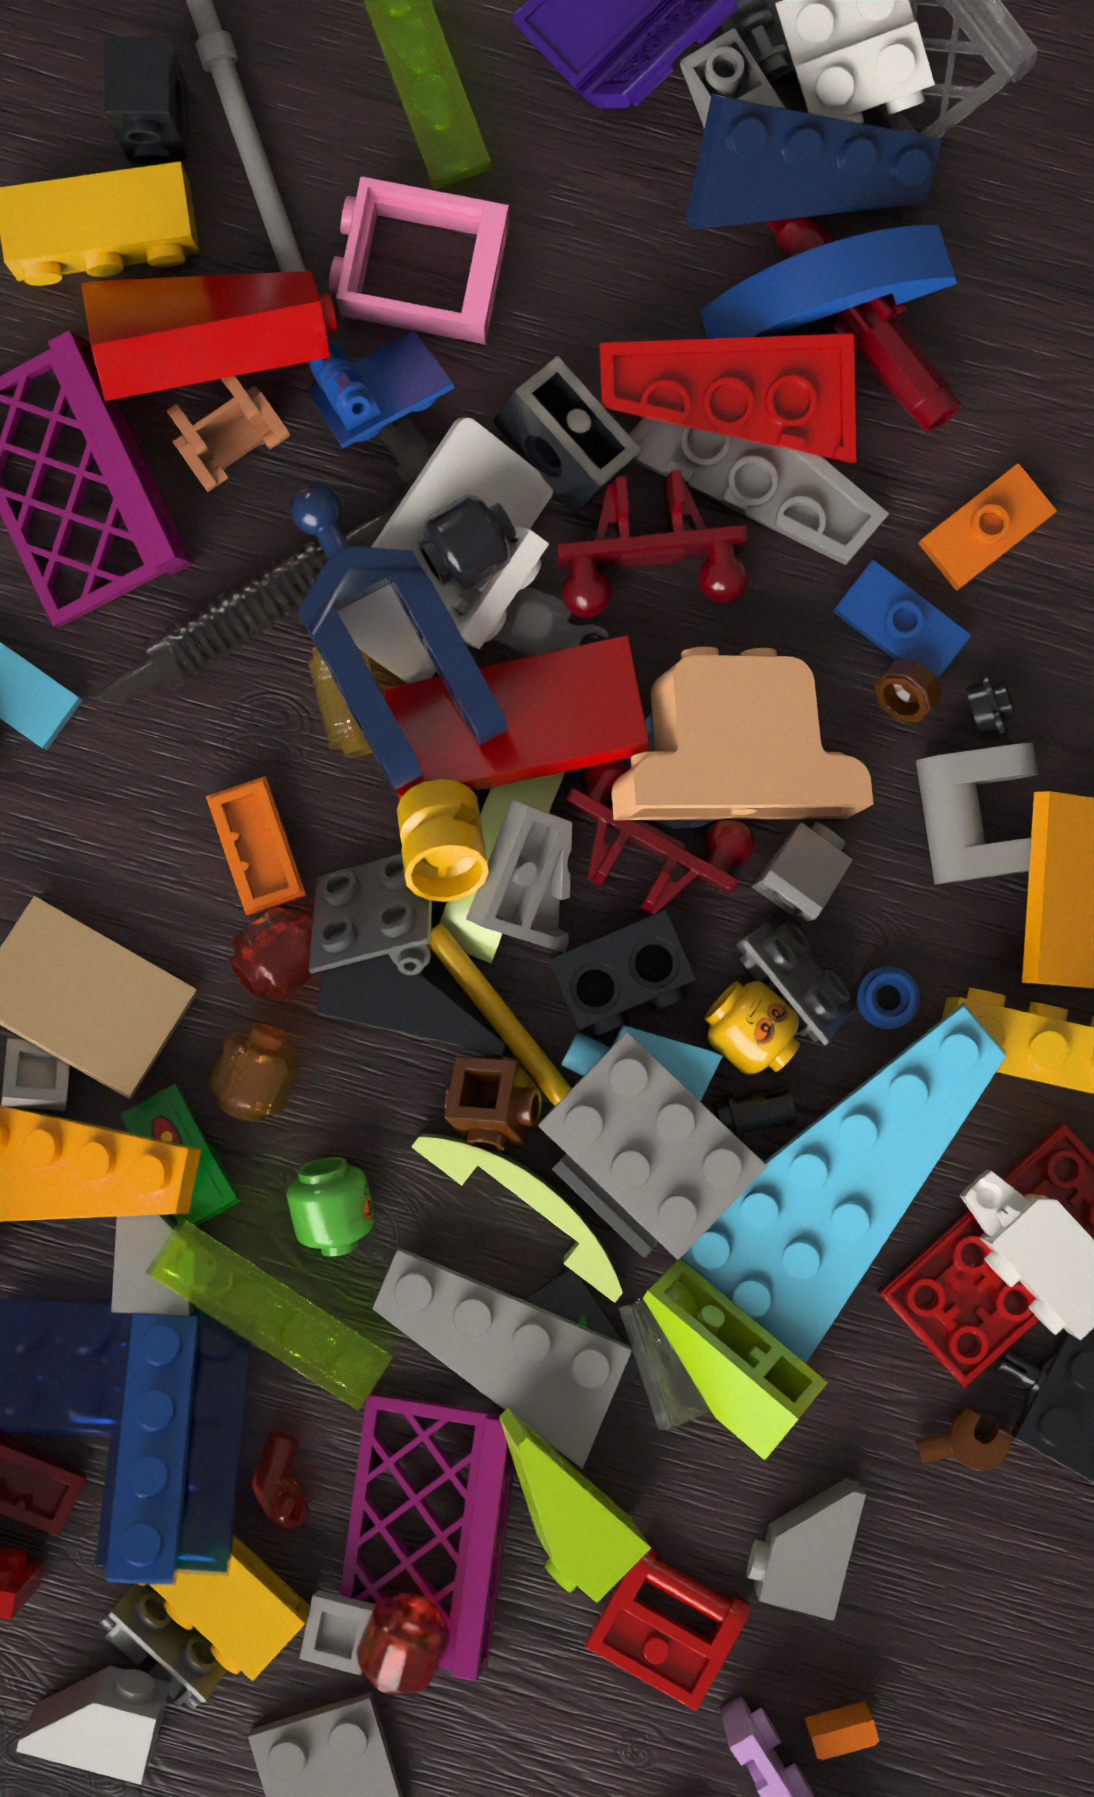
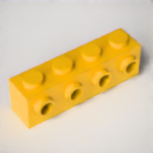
(1036, 1043)

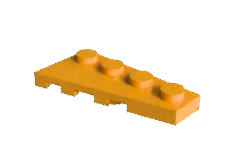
(87, 1170)

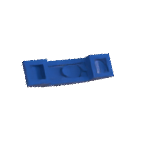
(832, 279)

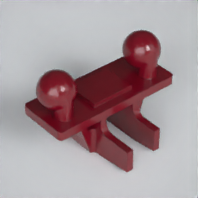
(720, 578)
(727, 842)

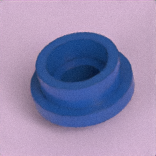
(907, 1001)

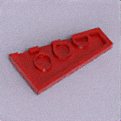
(752, 389)

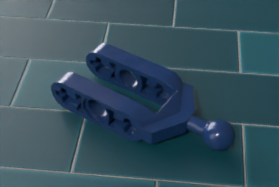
(354, 574)

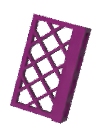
(122, 470)
(482, 1522)

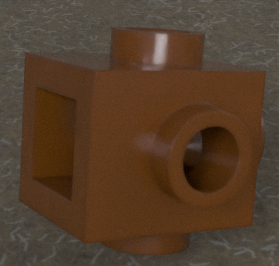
(492, 1102)

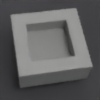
(33, 1078)
(335, 1630)

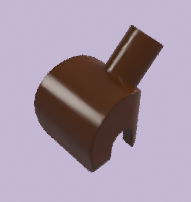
(959, 1441)

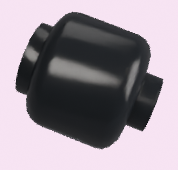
(466, 542)

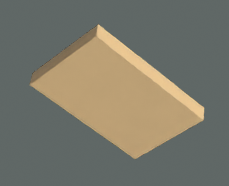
(87, 998)

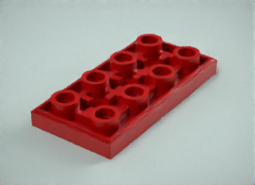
(559, 710)
(952, 1292)

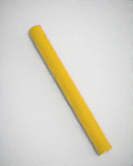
(498, 1014)

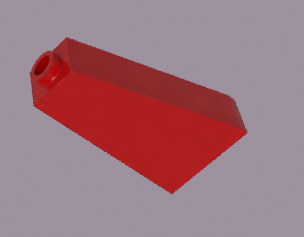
(202, 328)

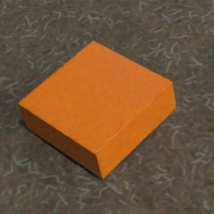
(842, 1730)

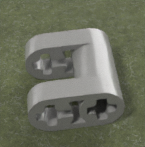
(955, 816)

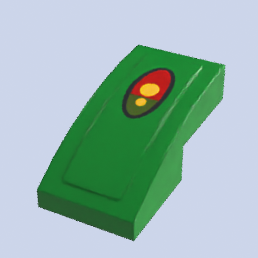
(171, 1119)

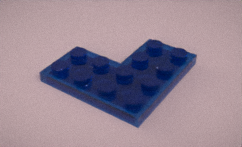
(68, 1377)

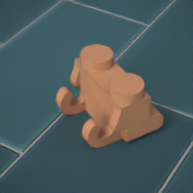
(227, 433)

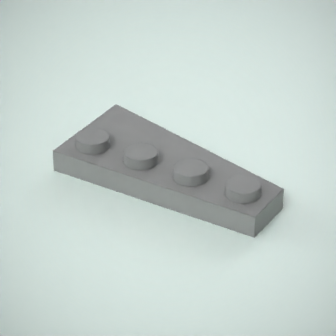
(768, 484)
(508, 1349)

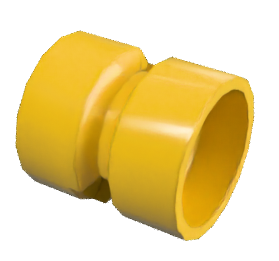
(442, 840)

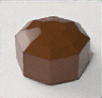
(907, 690)

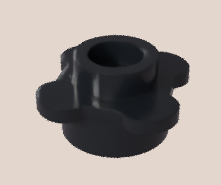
(991, 705)

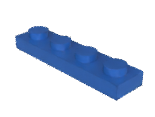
(153, 1450)

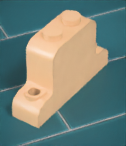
(739, 745)

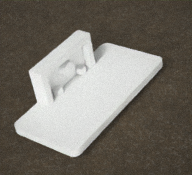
(463, 464)

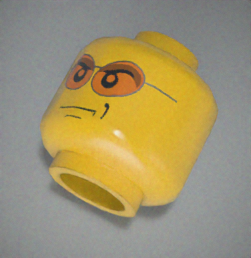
(753, 1027)

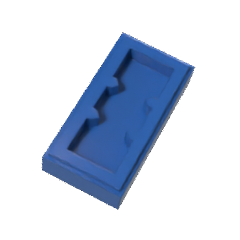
(900, 620)

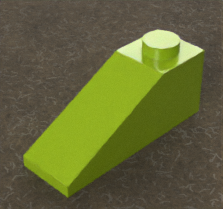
(735, 1363)
(576, 1522)

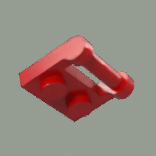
(656, 1644)

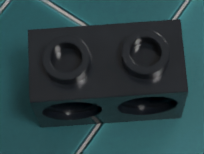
(616, 957)

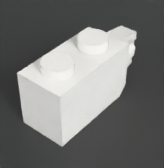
(1040, 1247)

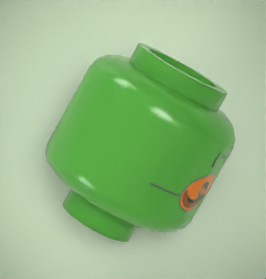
(330, 1206)

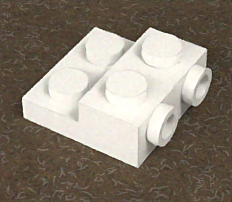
(855, 55)

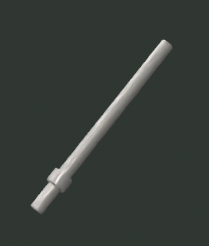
(218, 57)

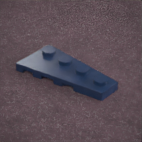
(795, 164)

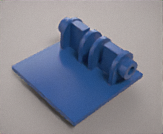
(377, 388)

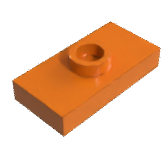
(987, 527)
(256, 846)

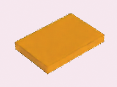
(1060, 892)

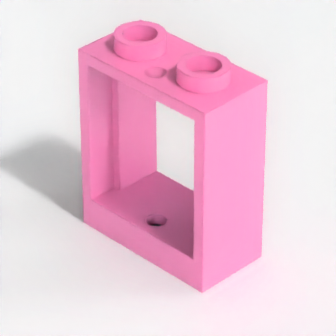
(430, 208)

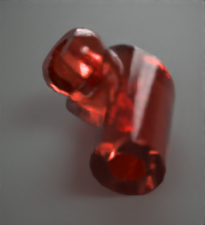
(275, 1485)

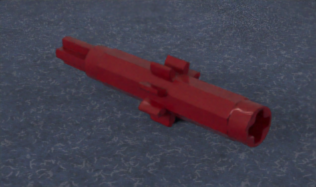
(880, 337)

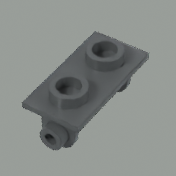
(184, 1657)

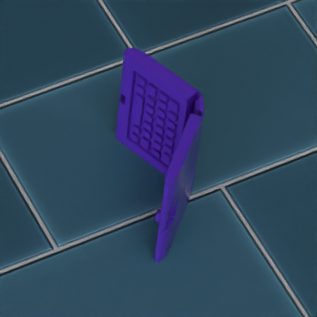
(618, 47)

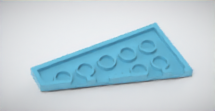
(842, 1184)

